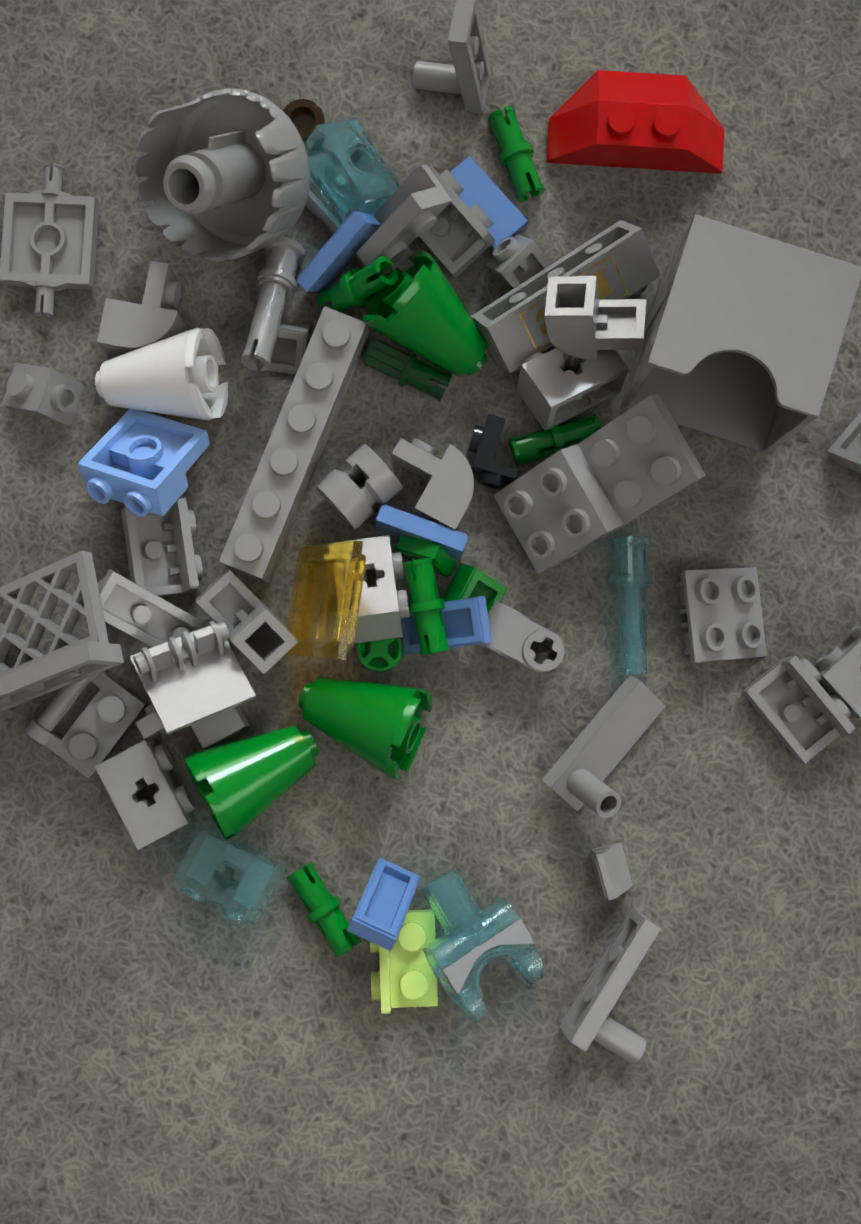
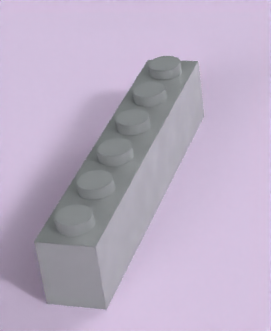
(295, 445)

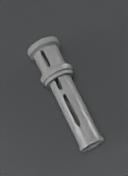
(276, 286)

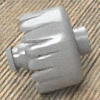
(223, 174)

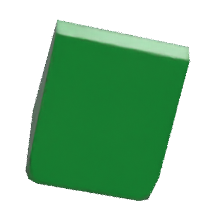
(471, 583)

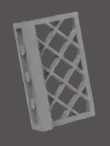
(62, 663)

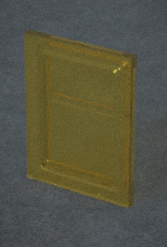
(326, 599)

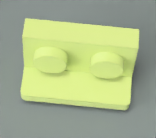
(404, 971)

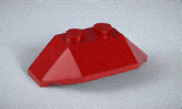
(637, 124)

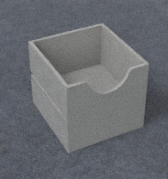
(743, 334)

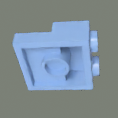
(142, 462)

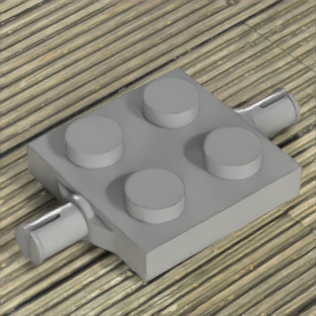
(49, 241)

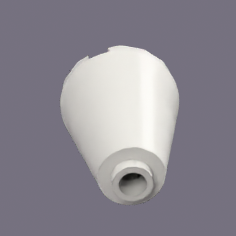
(168, 377)

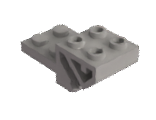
(599, 484)

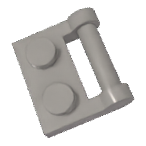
(95, 730)

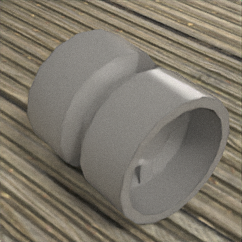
(345, 496)

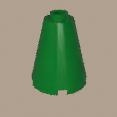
(428, 318)
(369, 719)
(250, 774)

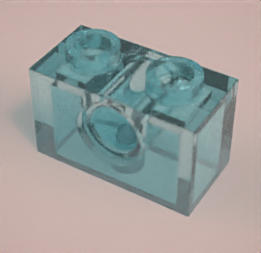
(348, 169)

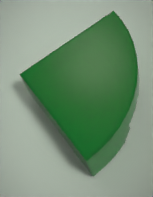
(420, 549)

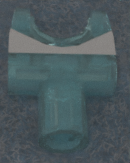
(473, 940)

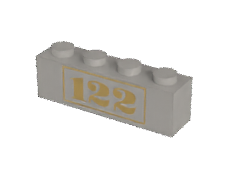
(516, 321)

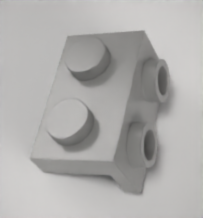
(406, 216)
(460, 231)
(163, 550)
(799, 707)

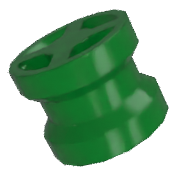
(369, 650)

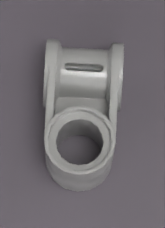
(514, 634)

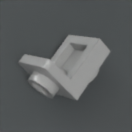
(43, 393)

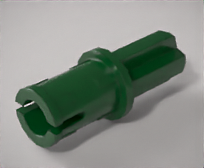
(405, 368)

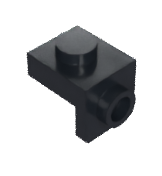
(485, 444)

